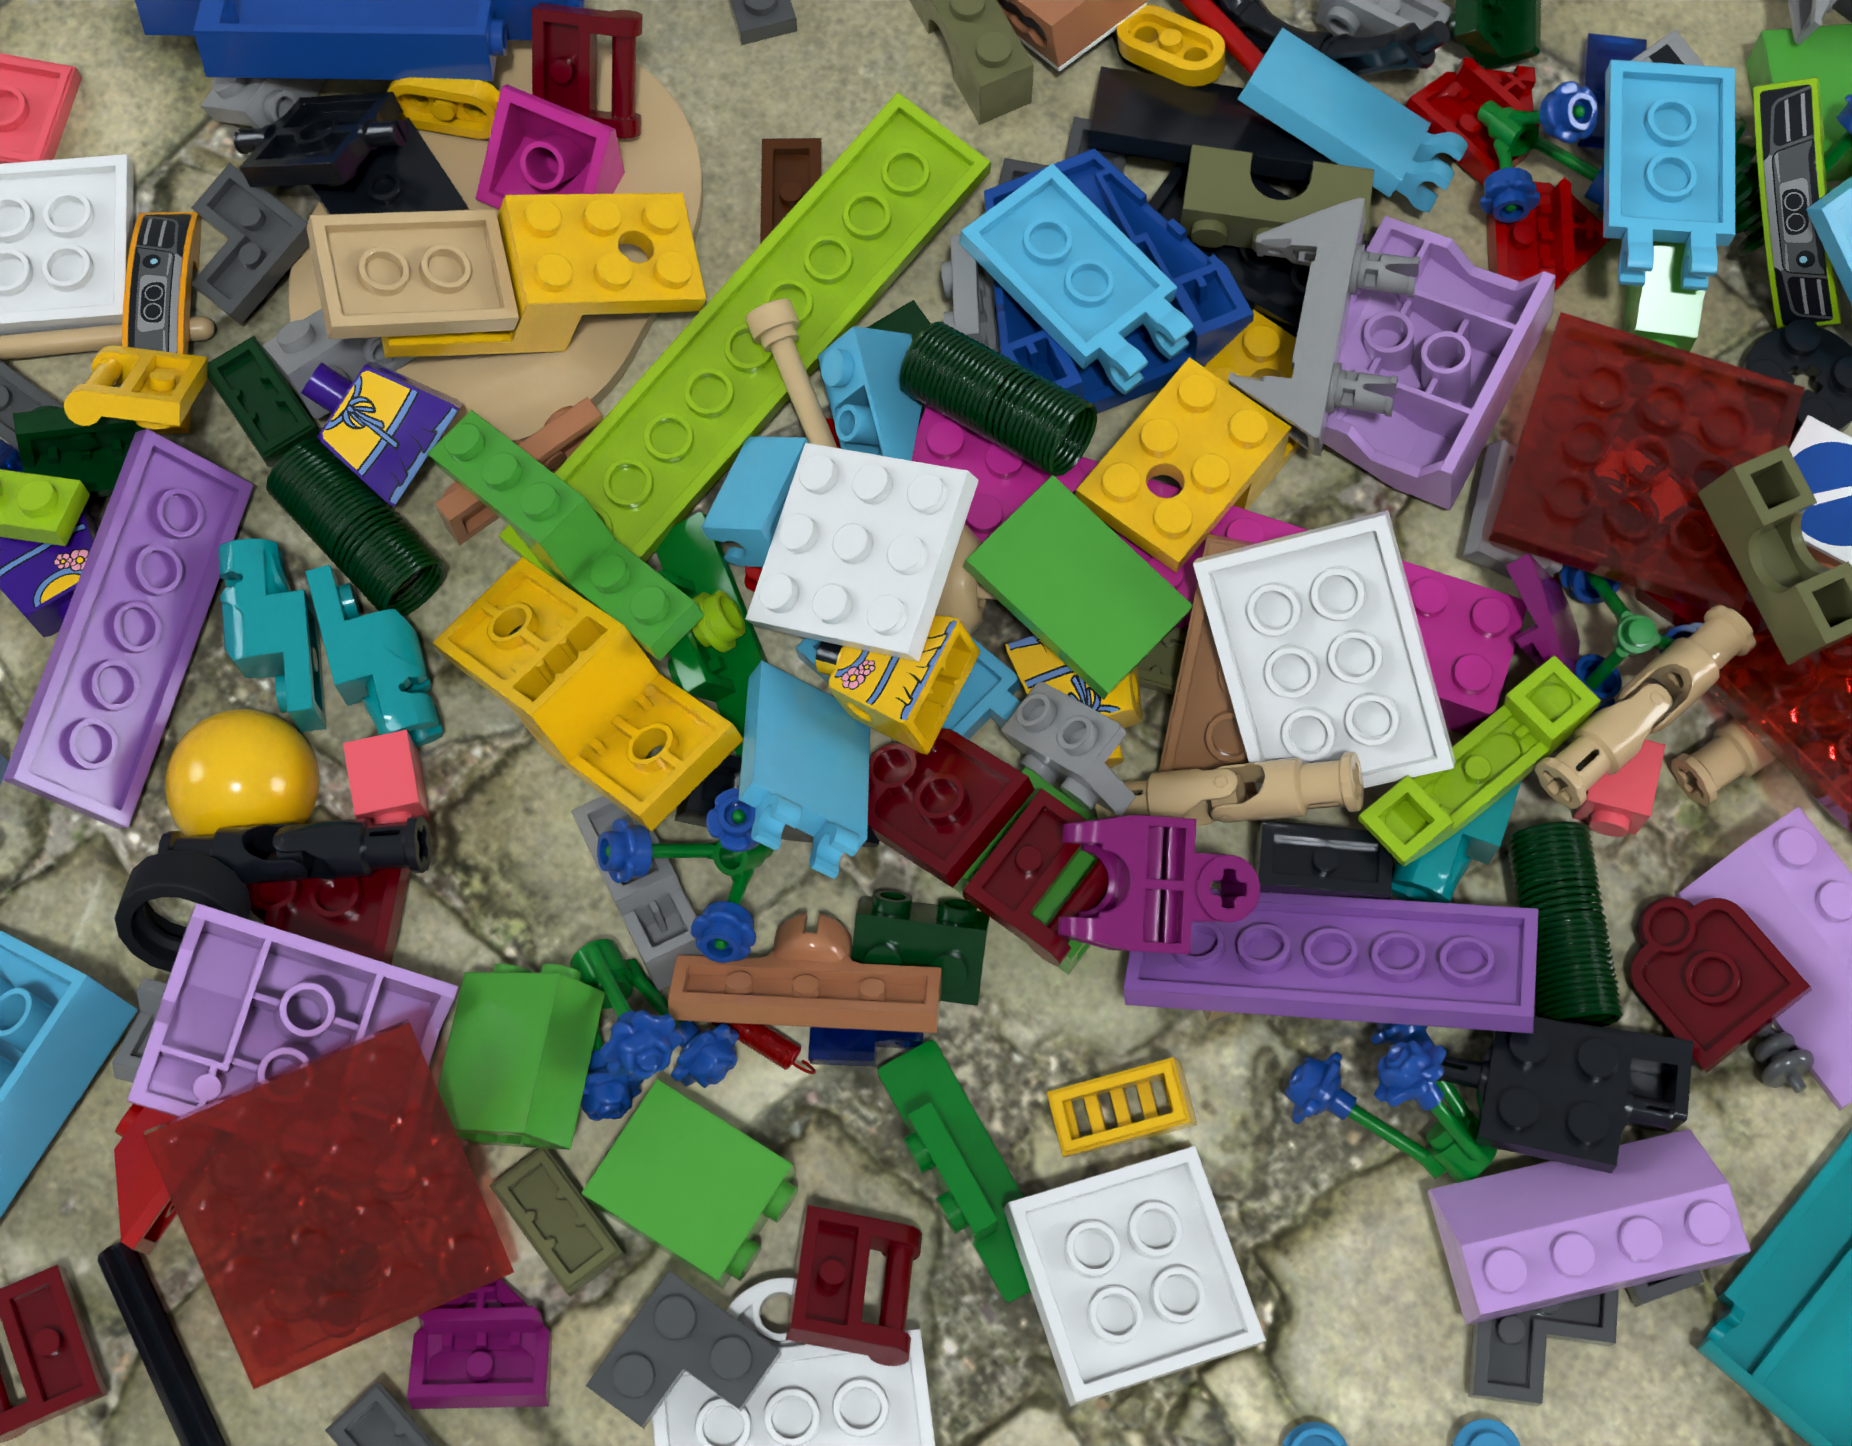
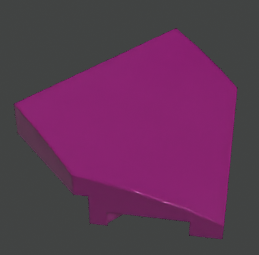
(1555, 625)
(481, 1353)

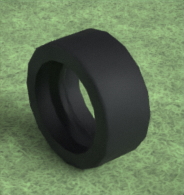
(178, 876)

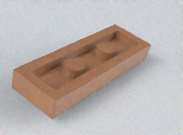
(550, 446)

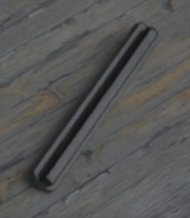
(159, 1347)

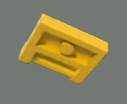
(154, 390)

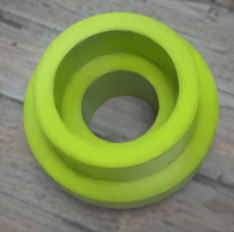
(721, 622)

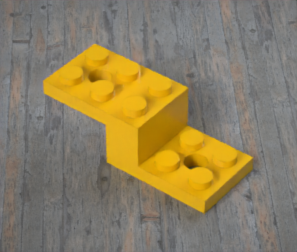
(570, 266)
(1203, 437)
(588, 692)

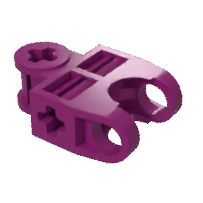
(1156, 884)

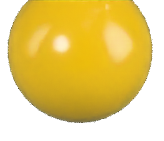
(241, 772)

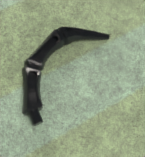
(1396, 50)

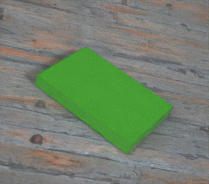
(1077, 586)

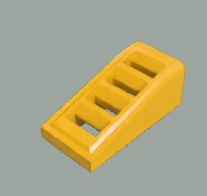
(1142, 1077)

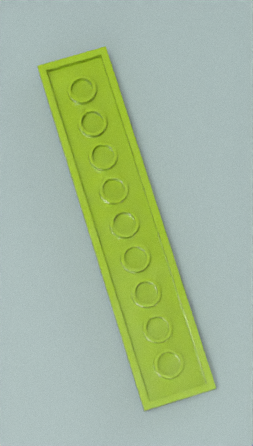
(719, 386)

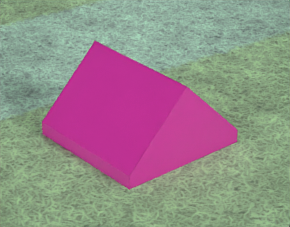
(546, 151)

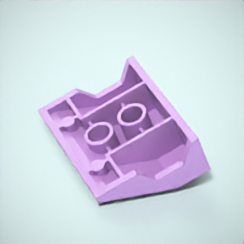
(1454, 360)
(264, 1001)

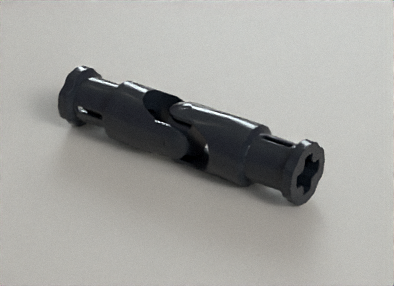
(312, 850)

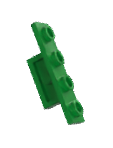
(697, 567)
(961, 1156)

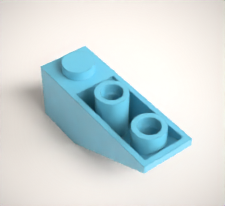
(866, 392)

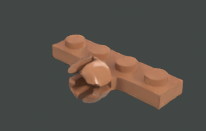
(807, 984)

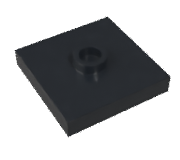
(394, 181)

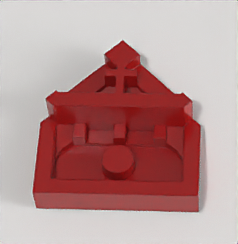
(1454, 103)
(1552, 238)

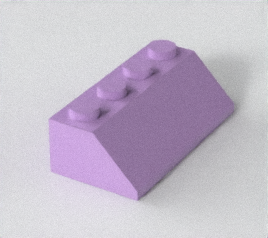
(1803, 904)
(1584, 1232)

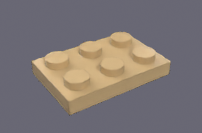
(411, 273)

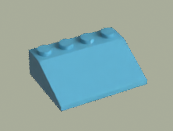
(51, 1045)

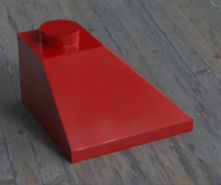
(142, 1195)

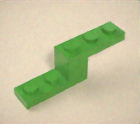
(565, 534)

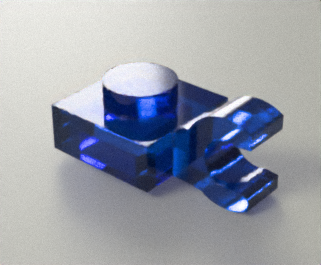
(856, 1046)

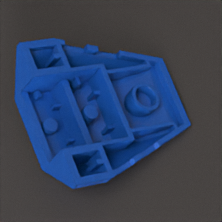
(1203, 294)

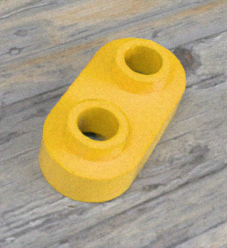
(1176, 46)
(448, 105)

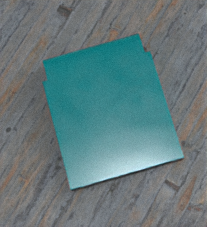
(1792, 1311)

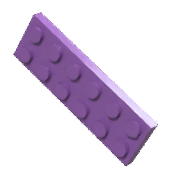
(129, 631)
(1353, 963)

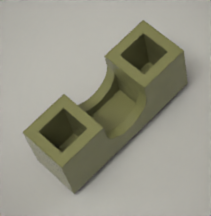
(985, 53)
(1228, 209)
(1759, 521)

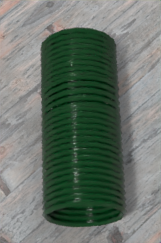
(988, 390)
(350, 519)
(1573, 958)

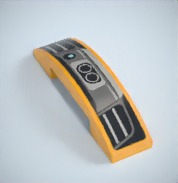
(159, 286)

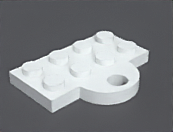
(806, 1397)

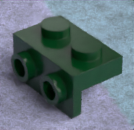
(1498, 30)
(60, 448)
(909, 933)

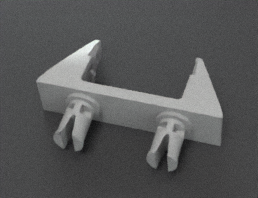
(1338, 268)

